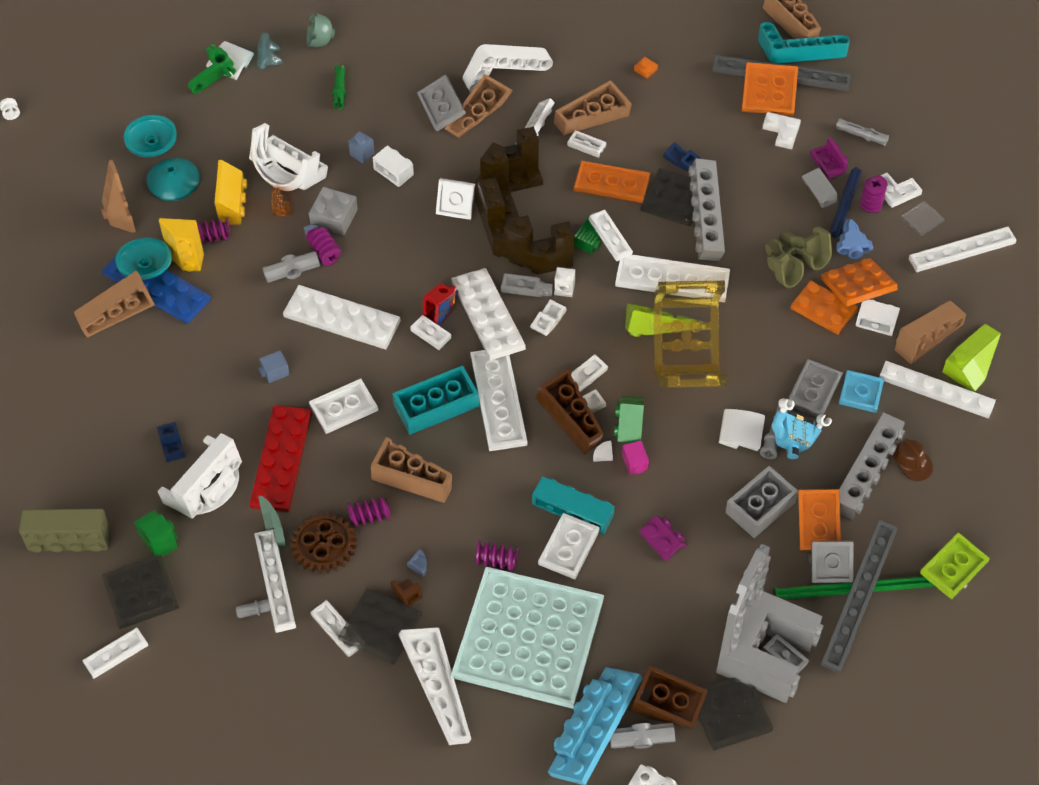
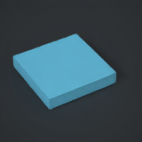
(861, 391)

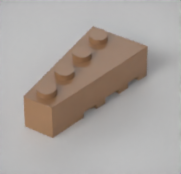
(114, 305)

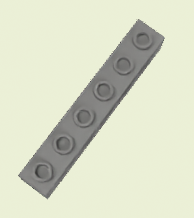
(707, 210)
(886, 427)

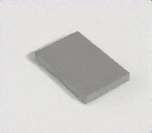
(441, 103)
(815, 388)

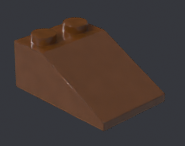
(668, 698)

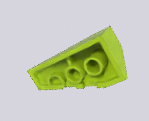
(640, 320)
(973, 358)

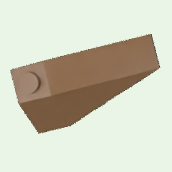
(480, 103)
(115, 203)

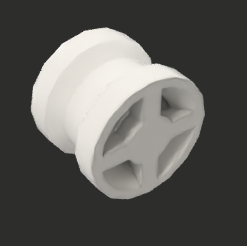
(9, 108)

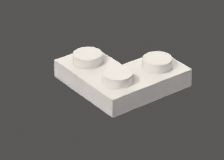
(785, 127)
(900, 192)

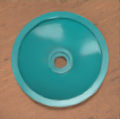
(150, 135)
(173, 179)
(145, 255)

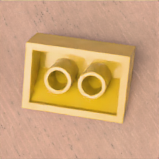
(230, 193)
(184, 243)

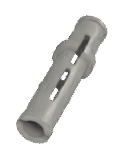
(866, 133)

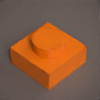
(645, 67)

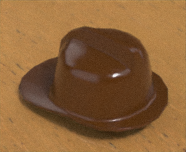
(913, 460)

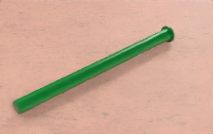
(844, 588)

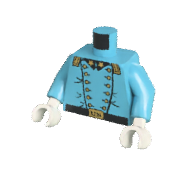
(795, 431)

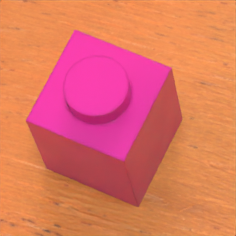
(635, 457)

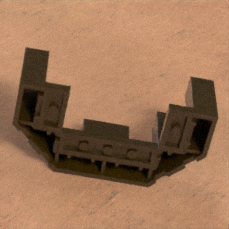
(509, 235)

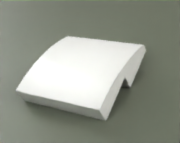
(240, 57)
(741, 429)

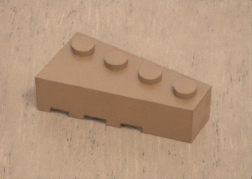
(793, 17)
(593, 109)
(928, 331)
(409, 472)

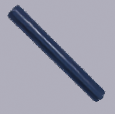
(845, 202)

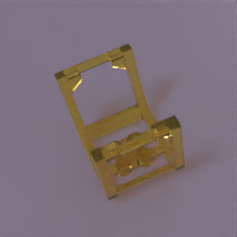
(717, 378)

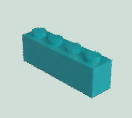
(565, 499)

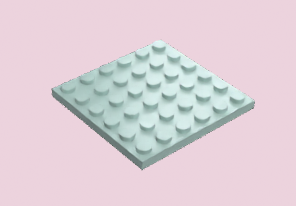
(528, 637)

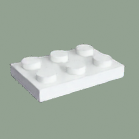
(343, 406)
(569, 546)

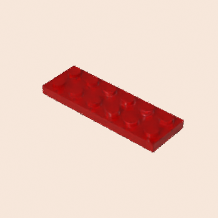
(281, 457)

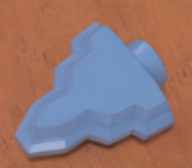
(852, 241)

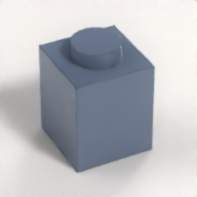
(361, 147)
(273, 367)

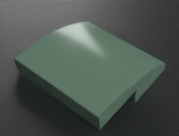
(272, 521)

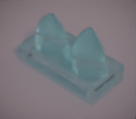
(266, 46)

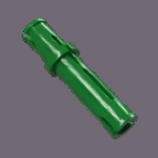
(339, 91)

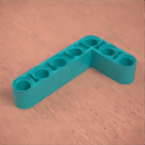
(800, 49)

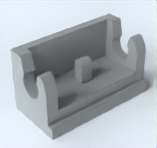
(820, 187)

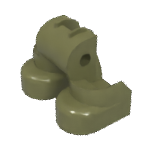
(790, 269)

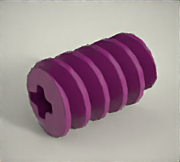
(873, 194)
(214, 230)
(323, 245)
(369, 511)
(496, 556)

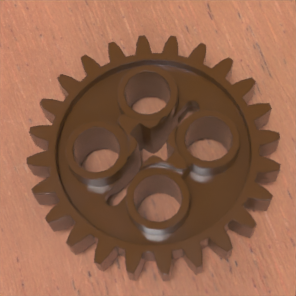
(323, 543)

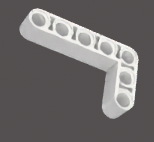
(504, 57)

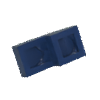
(680, 157)
(171, 442)

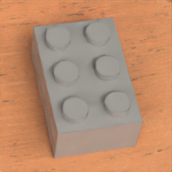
(761, 501)

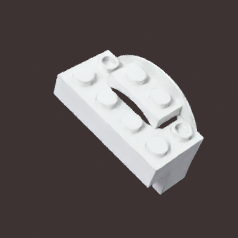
(265, 149)
(186, 493)

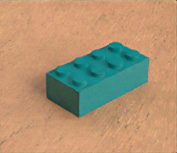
(436, 400)

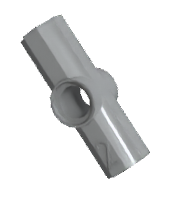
(291, 266)
(643, 735)

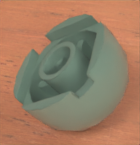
(319, 31)

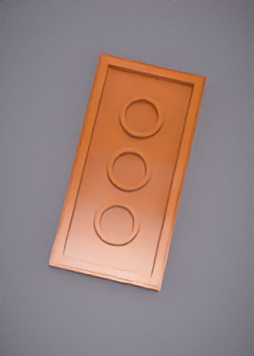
(612, 181)

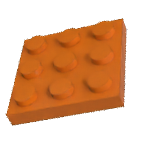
(770, 88)
(859, 281)

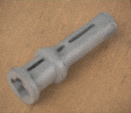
(769, 449)

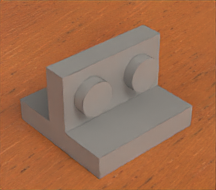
(831, 561)

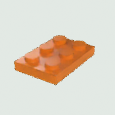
(823, 307)
(818, 517)

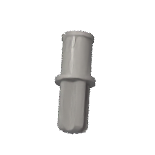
(253, 608)

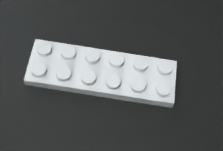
(645, 273)
(488, 314)
(342, 317)
(498, 401)

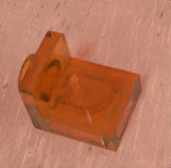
(279, 206)

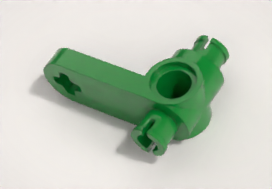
(214, 71)

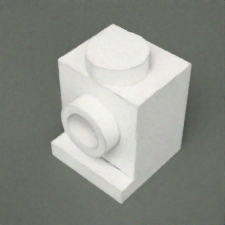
(564, 282)

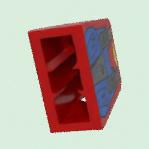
(439, 303)

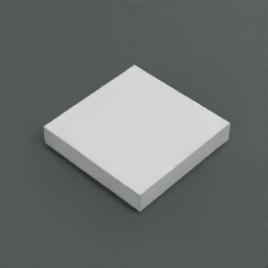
(455, 198)

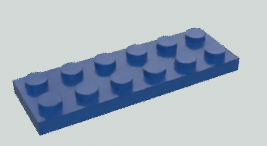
(168, 293)

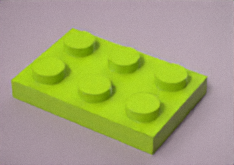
(954, 565)

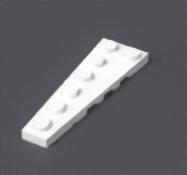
(434, 672)

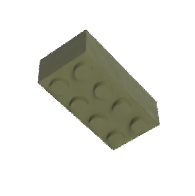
(65, 530)

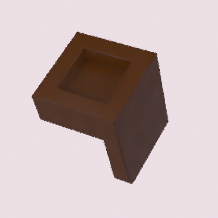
(407, 591)

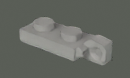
(525, 285)

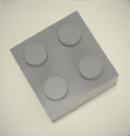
(333, 211)

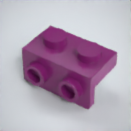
(830, 159)
(663, 537)

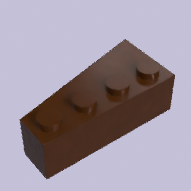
(570, 410)

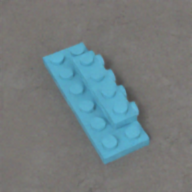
(593, 724)

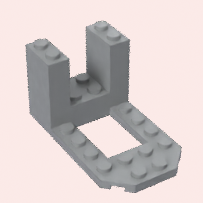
(749, 622)

